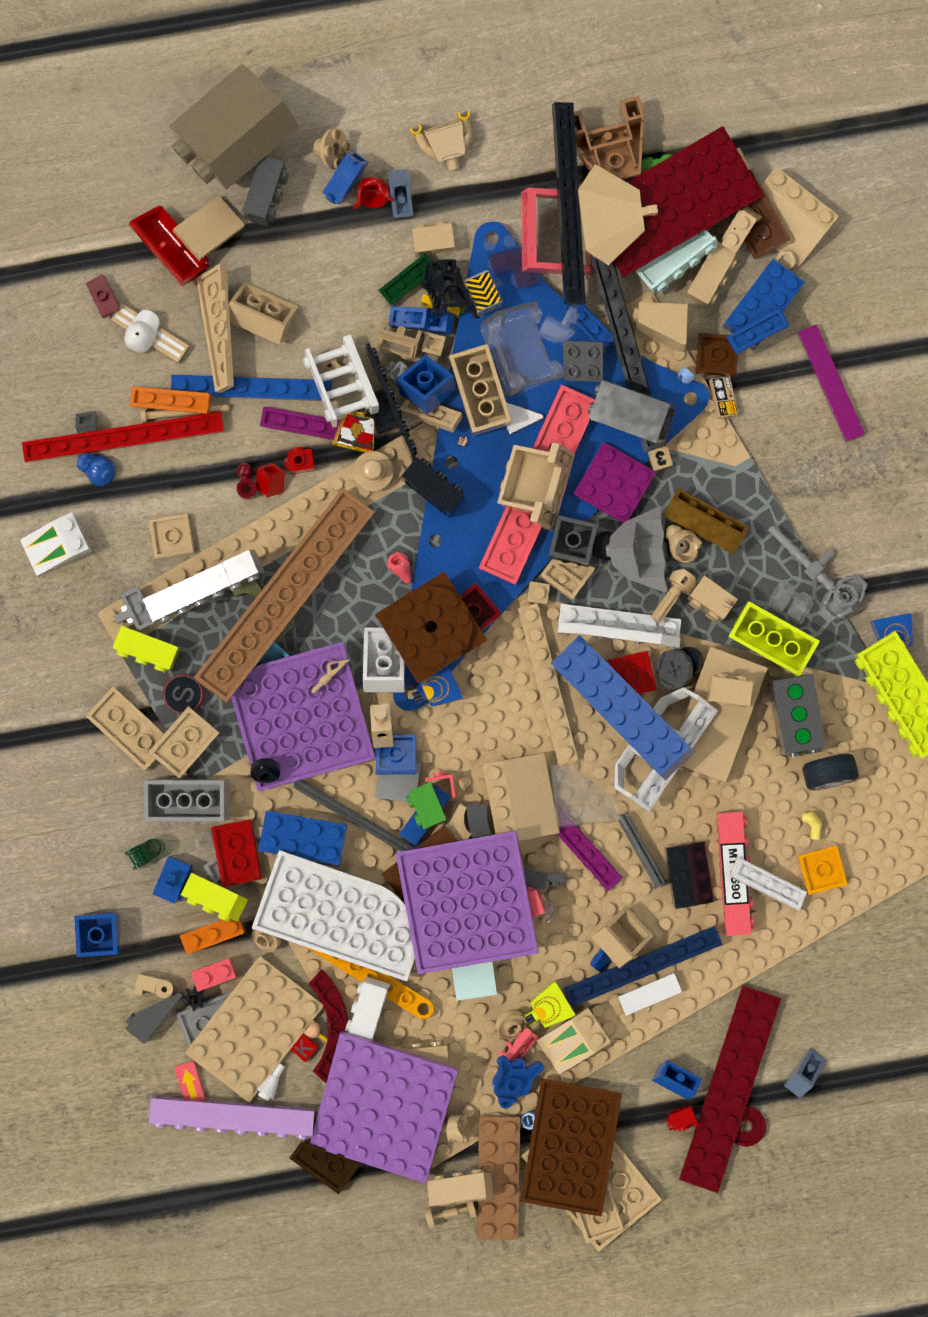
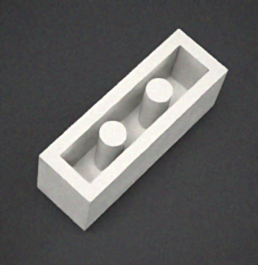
(368, 1008)

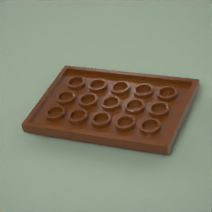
(571, 1147)

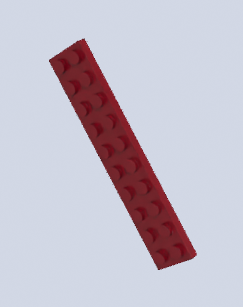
(730, 1089)

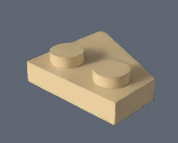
(566, 577)

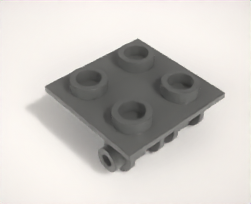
(583, 361)

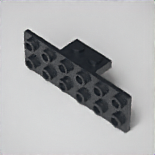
(389, 412)

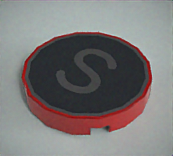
(182, 692)

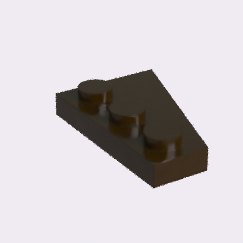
(325, 1166)

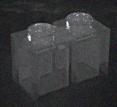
(798, 608)

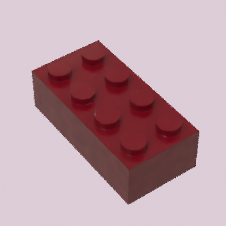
(479, 606)

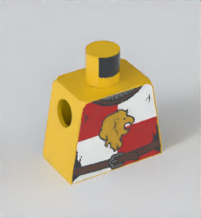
(355, 432)

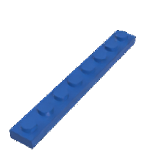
(253, 387)

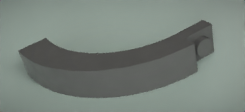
(479, 828)

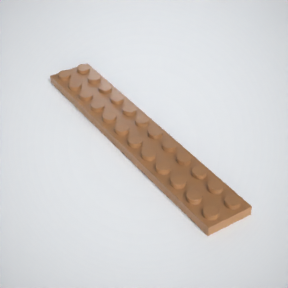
(283, 595)

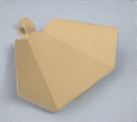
(610, 214)

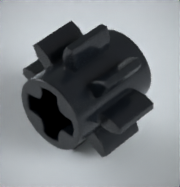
(188, 998)

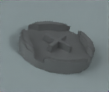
(674, 669)

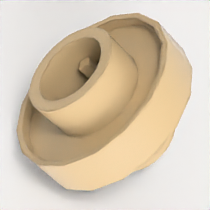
(265, 941)
(510, 1024)

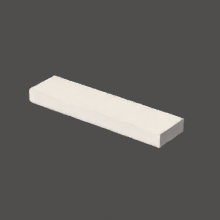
(768, 884)

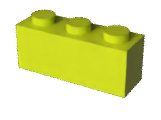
(145, 649)
(213, 898)

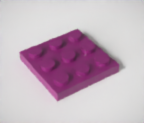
(614, 483)

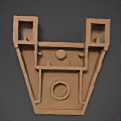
(616, 146)

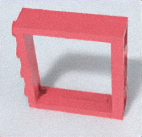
(529, 255)

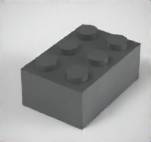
(265, 191)

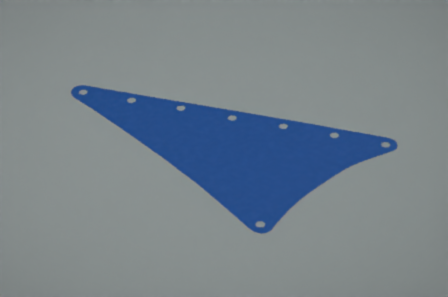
(485, 455)

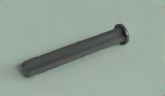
(641, 850)

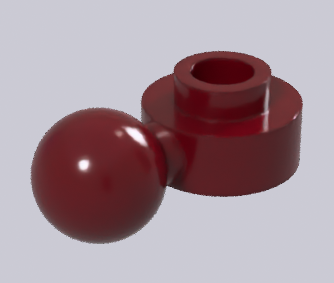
(244, 471)

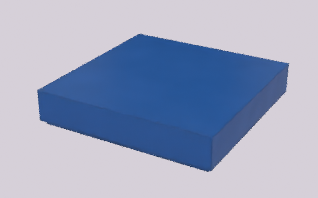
(397, 759)

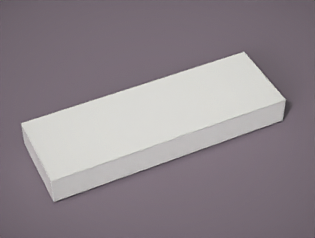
(649, 994)

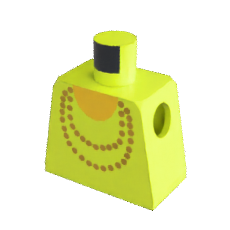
(549, 1007)

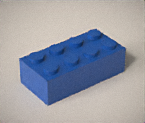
(771, 291)
(303, 837)

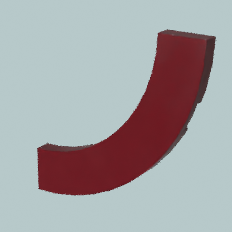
(336, 1019)

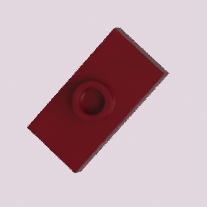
(103, 296)

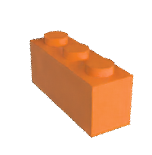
(211, 934)

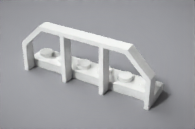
(618, 625)
(689, 732)

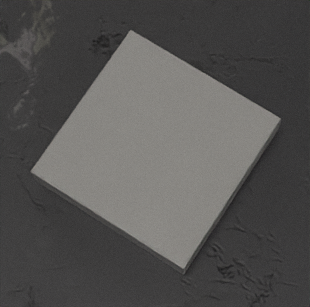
(397, 786)

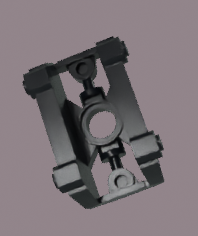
(436, 287)

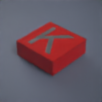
(304, 1047)

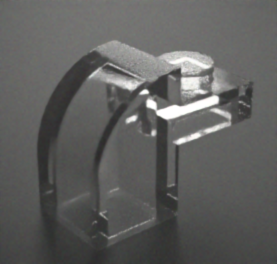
(558, 331)

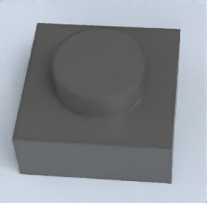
(86, 422)

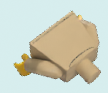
(446, 140)

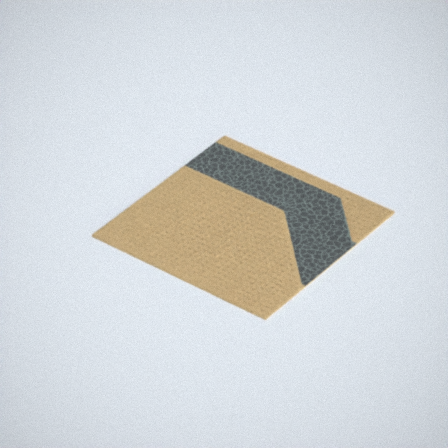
(873, 820)

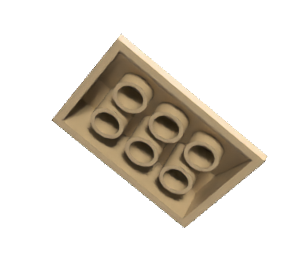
(800, 213)
(521, 797)

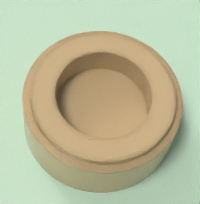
(787, 259)

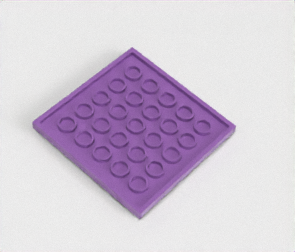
(301, 728)
(467, 902)
(384, 1106)

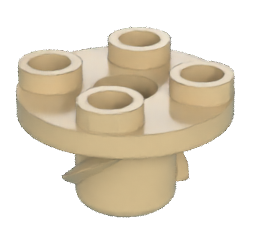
(332, 148)
(373, 471)

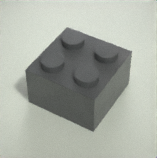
(573, 540)

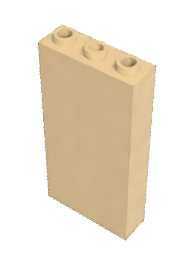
(723, 735)

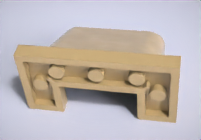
(537, 482)

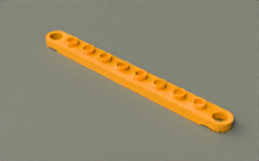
(397, 993)

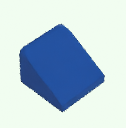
(600, 960)

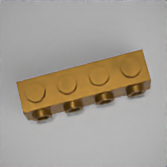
(706, 521)

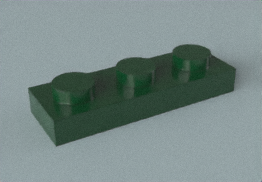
(405, 280)

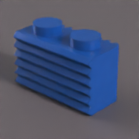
(677, 1079)

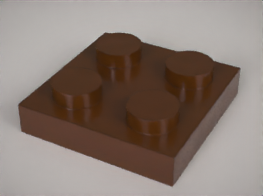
(715, 356)

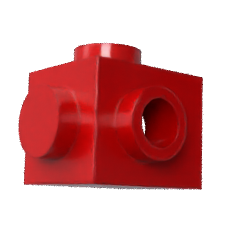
(299, 460)

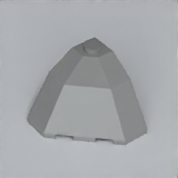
(640, 550)

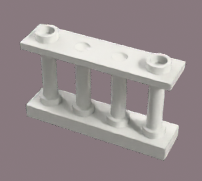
(354, 367)

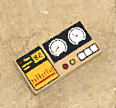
(723, 397)

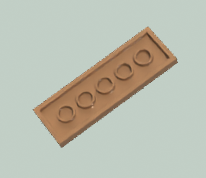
(499, 1156)

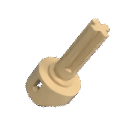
(674, 592)
(454, 1127)

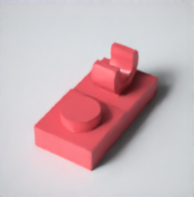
(523, 1043)

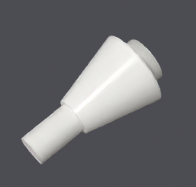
(269, 1086)

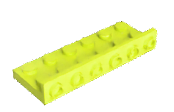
(899, 688)

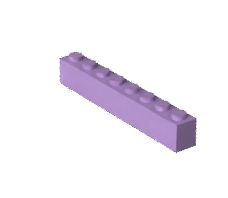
(232, 1116)

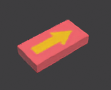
(190, 1082)

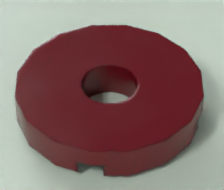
(757, 1130)

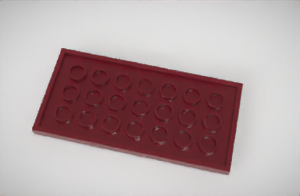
(691, 195)

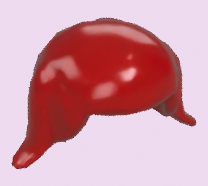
(372, 193)

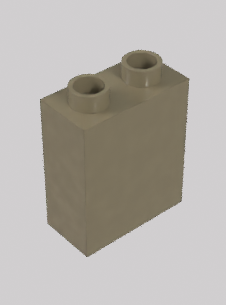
(232, 128)

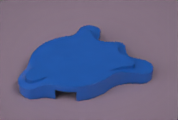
(514, 1079)

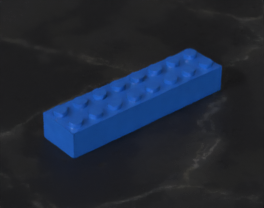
(622, 708)

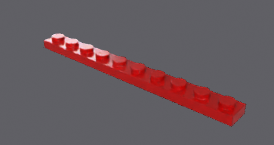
(122, 437)

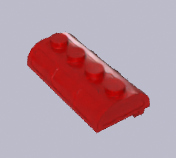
(157, 233)

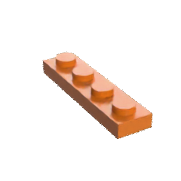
(170, 400)

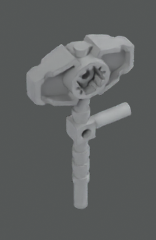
(842, 596)

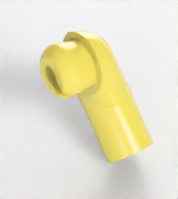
(815, 823)

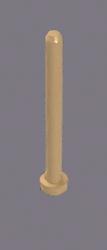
(166, 414)

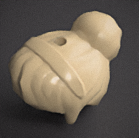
(690, 542)

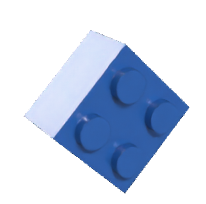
(426, 384)
(97, 934)

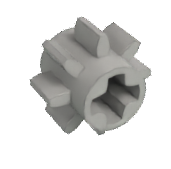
(395, 371)

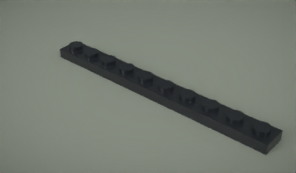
(568, 203)
(622, 332)

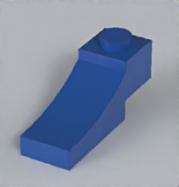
(421, 319)

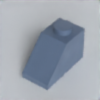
(400, 193)
(805, 1073)

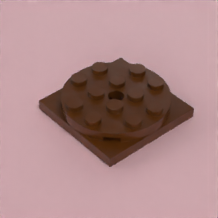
(425, 651)

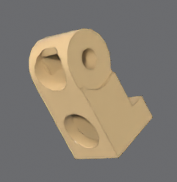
(154, 984)

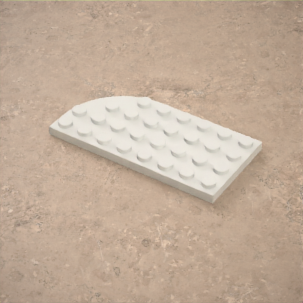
(336, 915)

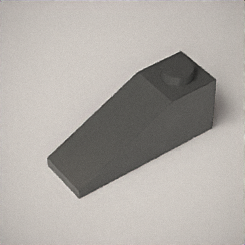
(149, 1019)

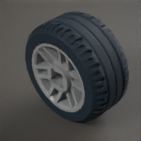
(830, 772)

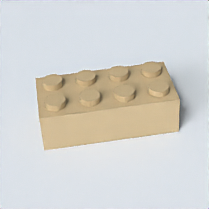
(480, 390)

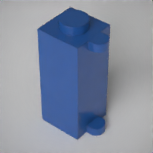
(345, 177)

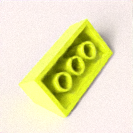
(773, 638)

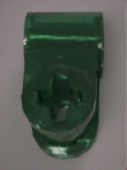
(142, 854)

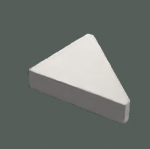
(521, 418)

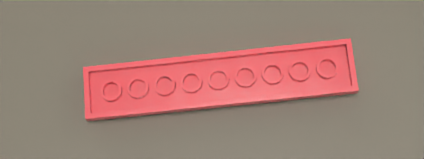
(515, 531)

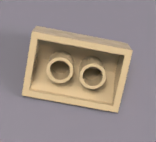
(261, 312)

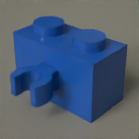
(172, 880)

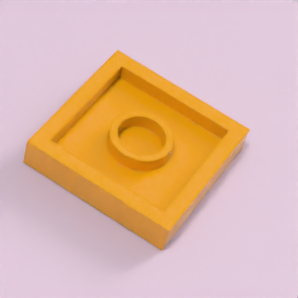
(822, 870)

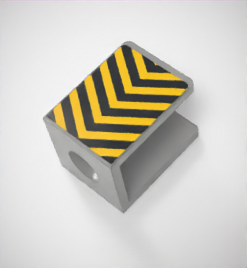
(483, 293)

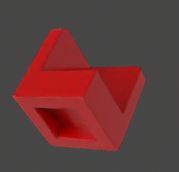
(270, 480)

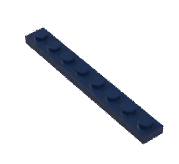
(643, 966)

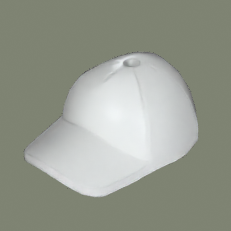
(147, 325)

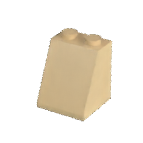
(662, 322)

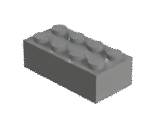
(186, 800)

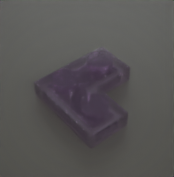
(512, 261)

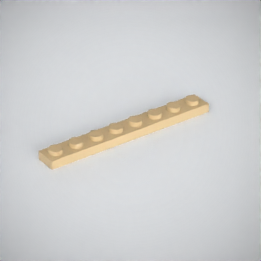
(547, 684)

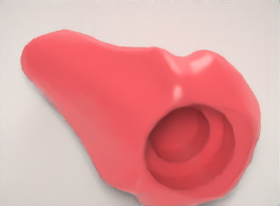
(400, 566)

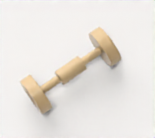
(448, 1213)

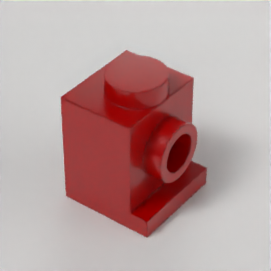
(681, 1119)

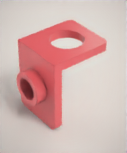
(441, 775)

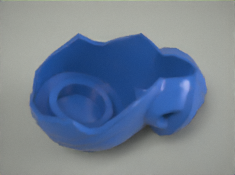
(97, 469)

